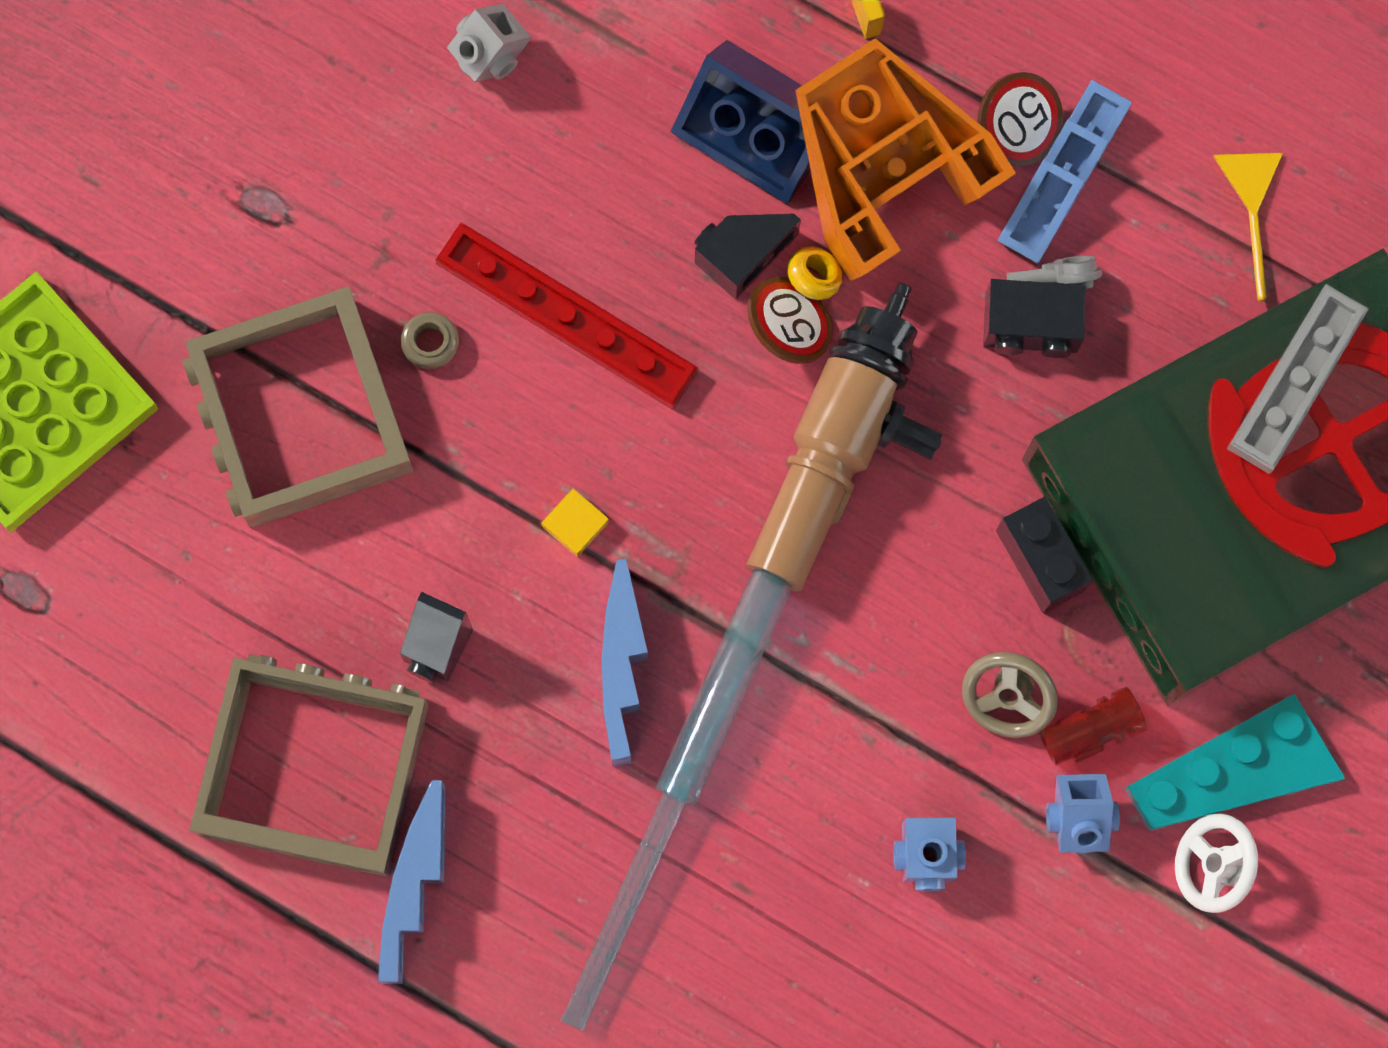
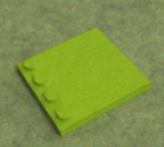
(58, 400)

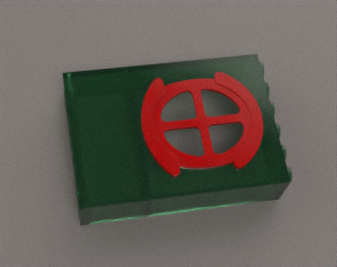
(1194, 538)

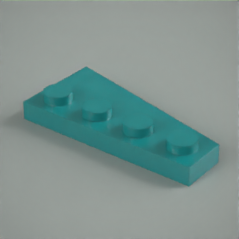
(1250, 763)

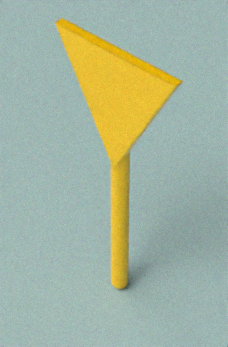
(1250, 179)

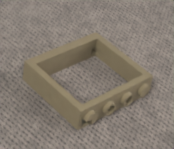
(226, 454)
(309, 681)

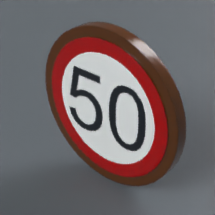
(1022, 116)
(789, 322)

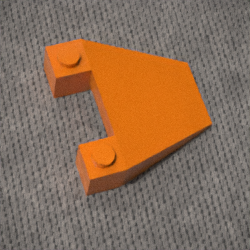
(875, 133)

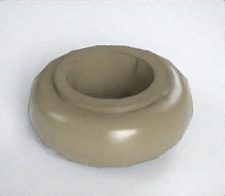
(424, 322)

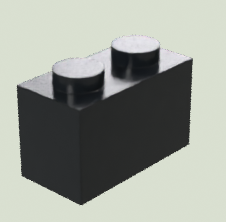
(1034, 317)
(1044, 554)

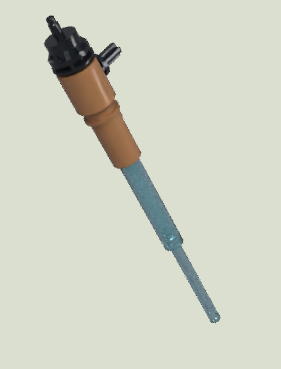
(834, 440)

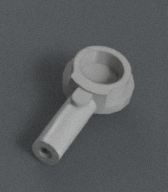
(1069, 270)

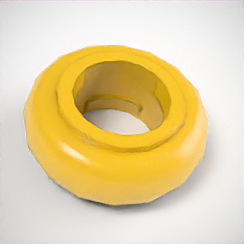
(805, 282)

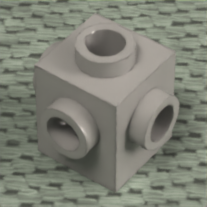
(488, 43)

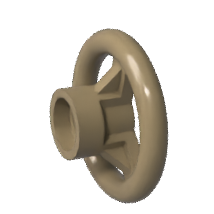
(1011, 691)

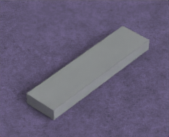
(1297, 379)

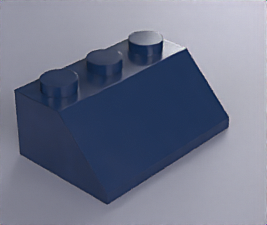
(747, 120)

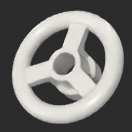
(1222, 866)

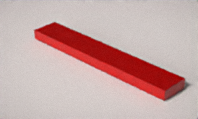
(567, 316)

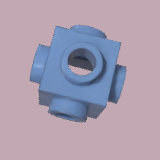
(1082, 813)
(937, 836)

